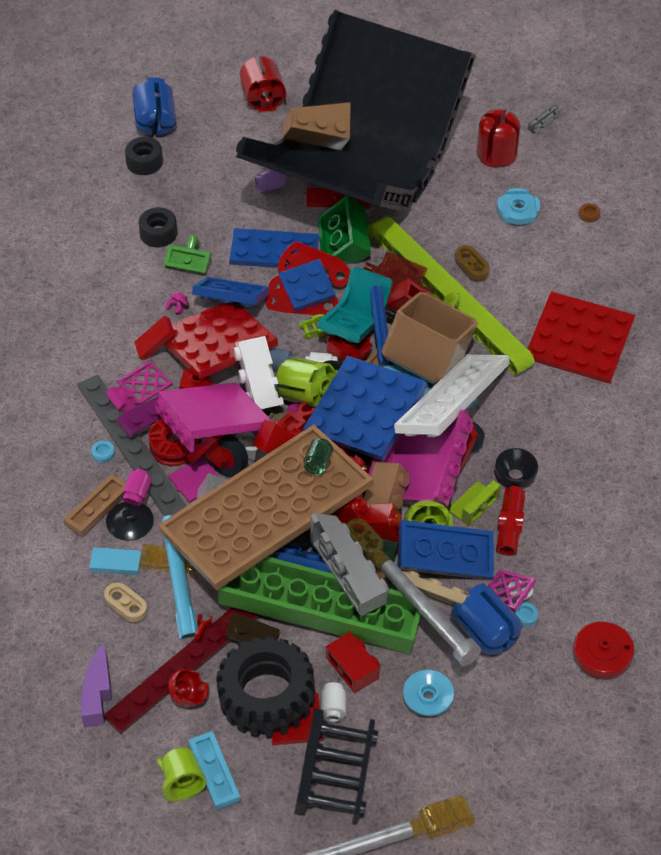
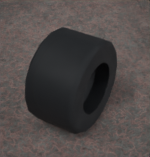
(143, 164)
(158, 236)

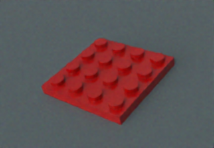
(580, 337)
(208, 338)

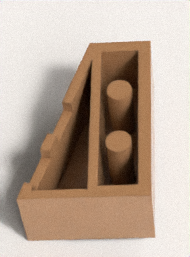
(319, 125)

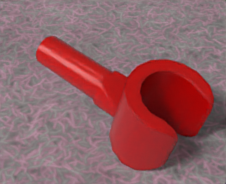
(202, 625)

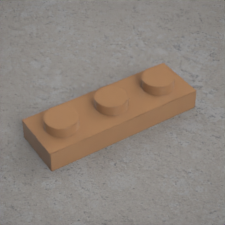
(95, 505)

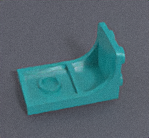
(353, 314)

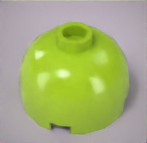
(429, 512)

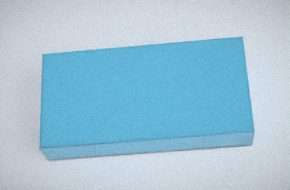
(115, 561)

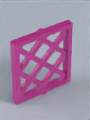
(135, 373)
(513, 577)

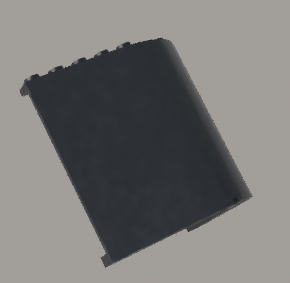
(400, 113)

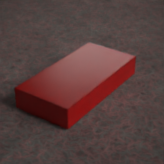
(154, 338)

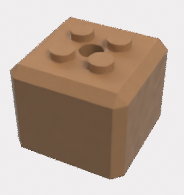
(428, 337)

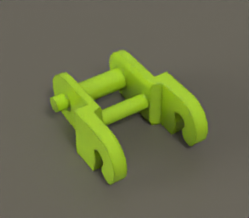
(311, 323)

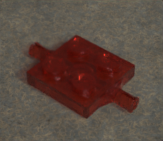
(399, 269)

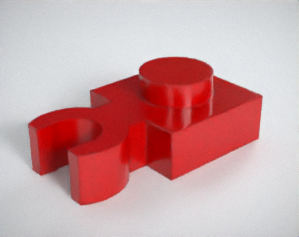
(299, 418)

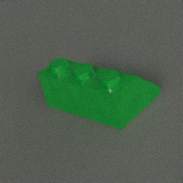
(345, 231)

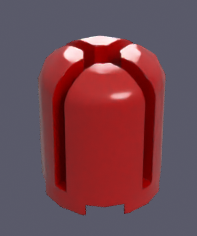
(257, 82)
(498, 138)

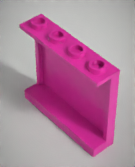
(209, 412)
(431, 461)

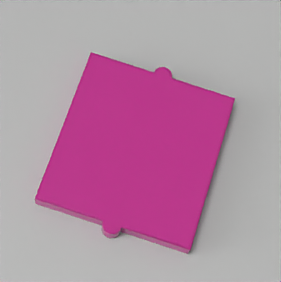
(190, 478)

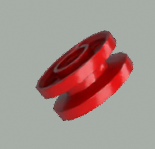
(163, 445)

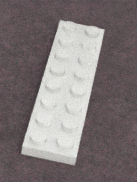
(451, 394)

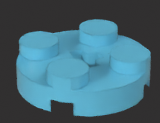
(519, 216)

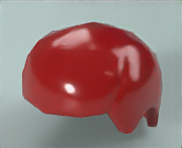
(185, 685)

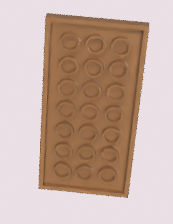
(262, 509)

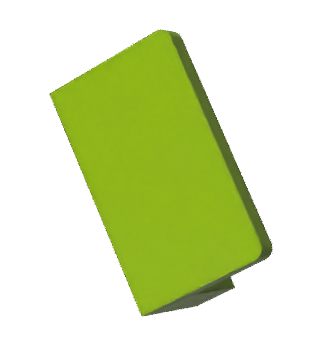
(475, 502)

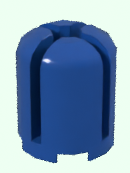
(154, 108)
(487, 620)

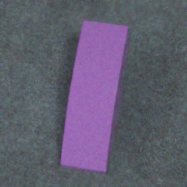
(95, 690)

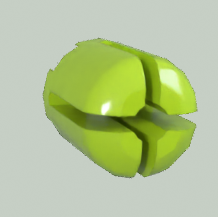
(304, 380)

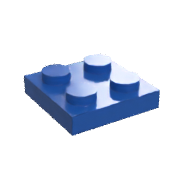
(307, 285)

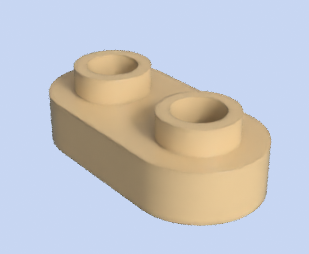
(128, 602)

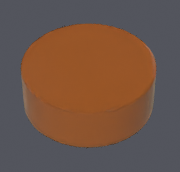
(589, 212)

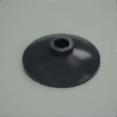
(129, 528)

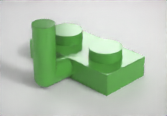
(188, 257)

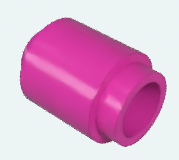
(136, 487)

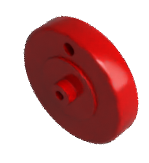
(603, 649)

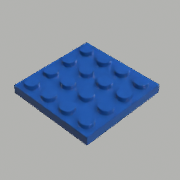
(364, 406)

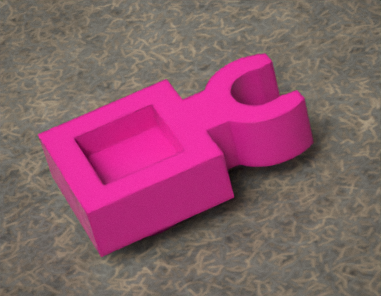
(122, 398)

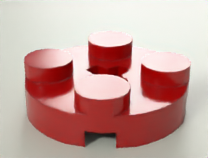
(340, 347)

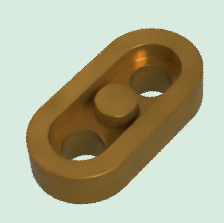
(473, 264)

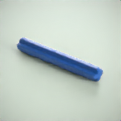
(379, 321)

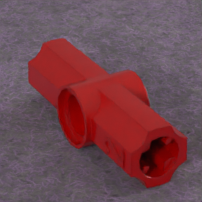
(510, 521)

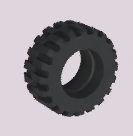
(266, 714)

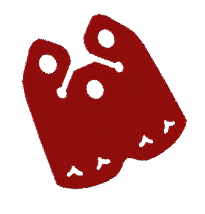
(305, 255)

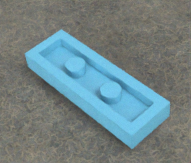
(218, 777)

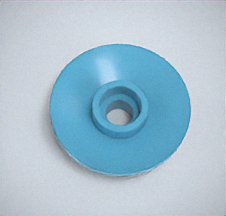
(430, 683)

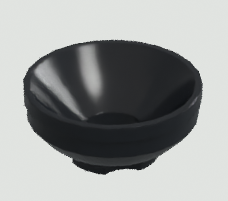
(516, 460)

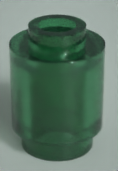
(318, 456)

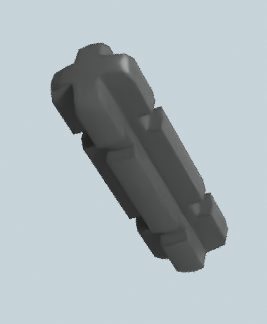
(544, 119)

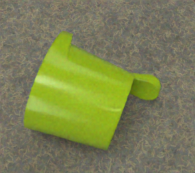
(182, 775)

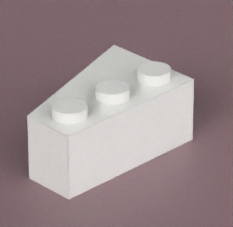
(257, 372)

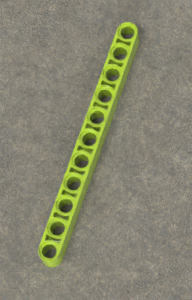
(489, 329)

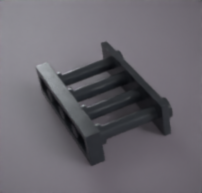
(312, 774)

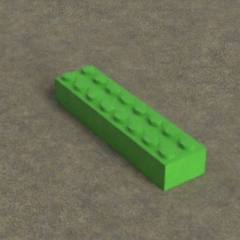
(319, 602)

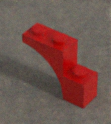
(380, 517)

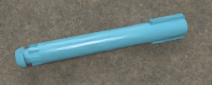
(185, 612)

